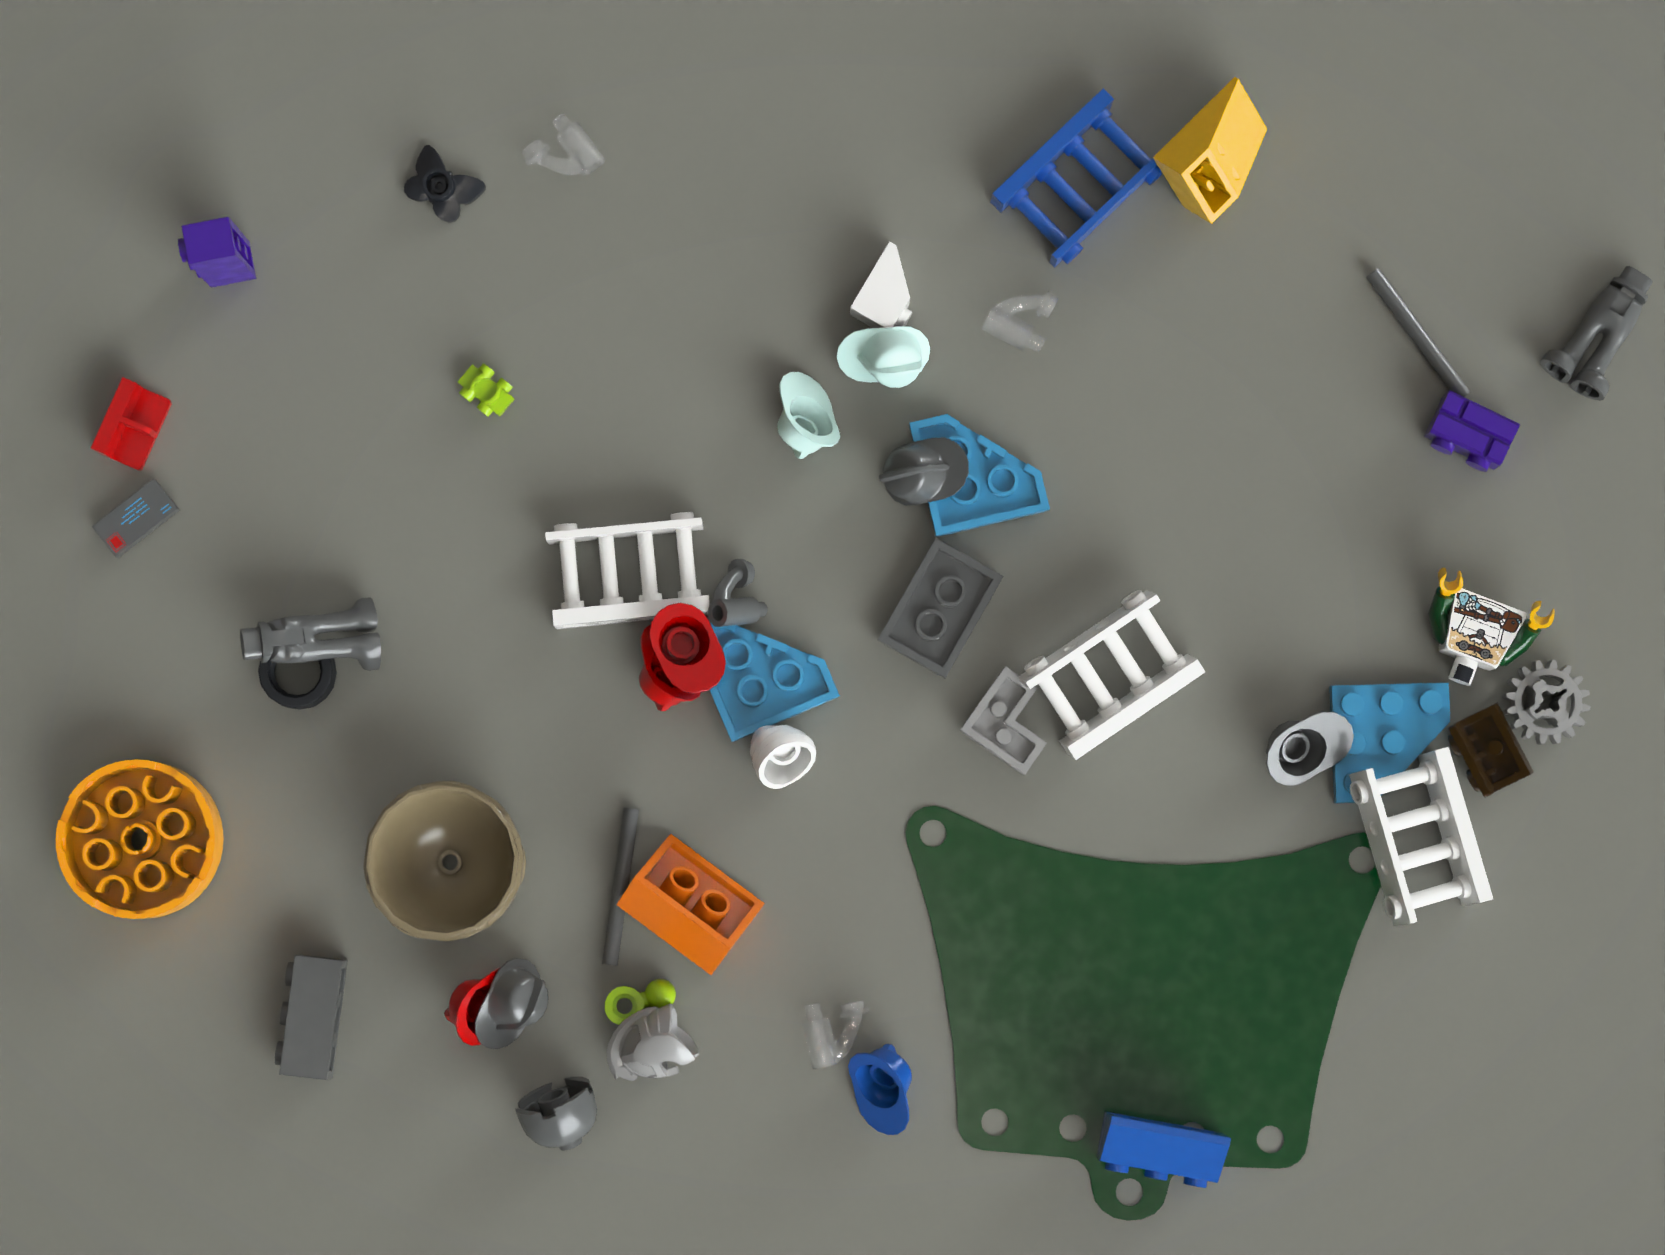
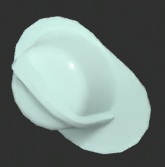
(884, 355)
(806, 416)

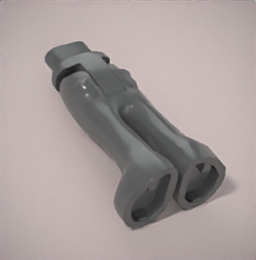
(1614, 316)
(294, 639)

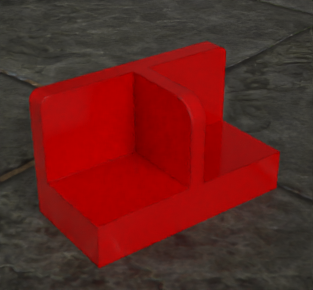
(131, 424)

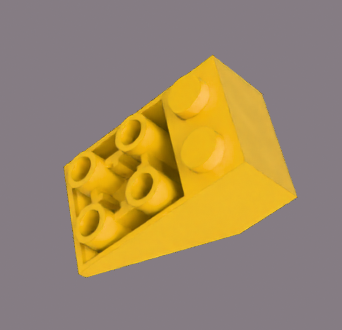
(1214, 153)

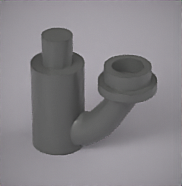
(735, 611)

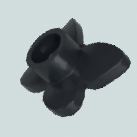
(441, 186)

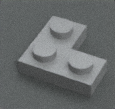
(995, 726)

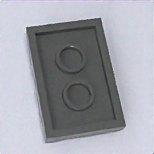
(940, 608)

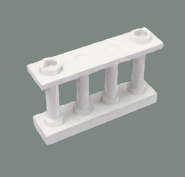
(611, 607)
(1145, 691)
(1456, 830)

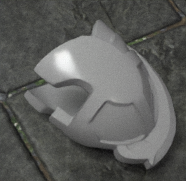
(647, 1042)

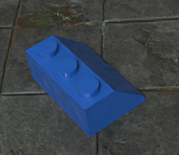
(1162, 1149)

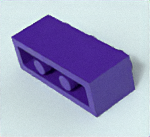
(217, 252)

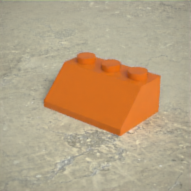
(690, 904)

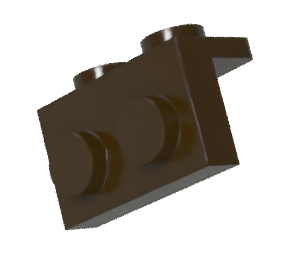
(1489, 750)

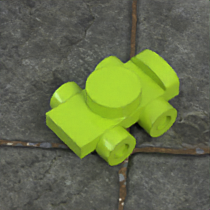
(492, 395)

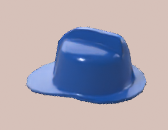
(881, 1088)

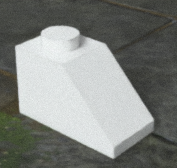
(884, 294)

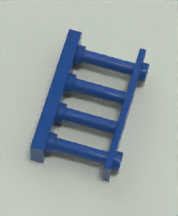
(1042, 167)

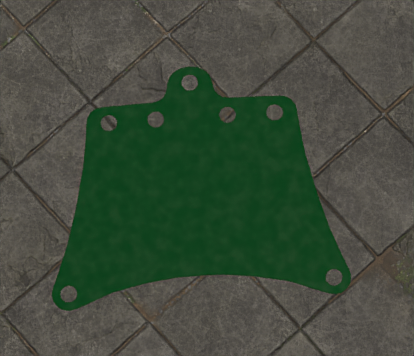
(1137, 991)

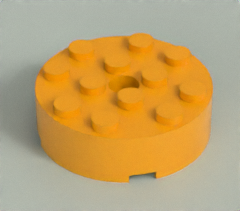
(180, 846)

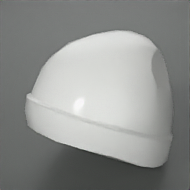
(781, 755)

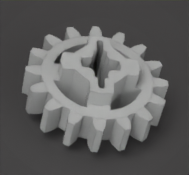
(1536, 690)

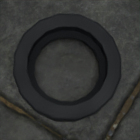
(302, 701)

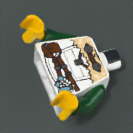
(1480, 629)

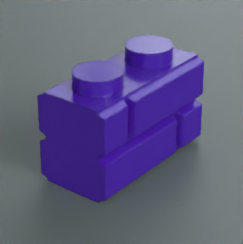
(1471, 431)

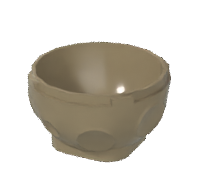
(408, 856)

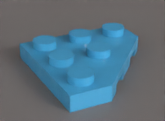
(996, 486)
(766, 681)
(1388, 727)

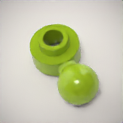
(657, 994)

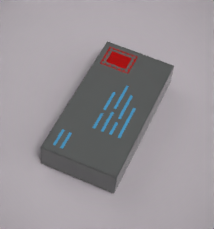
(135, 518)

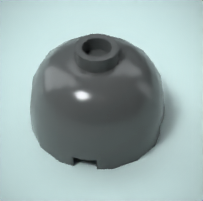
(559, 1115)

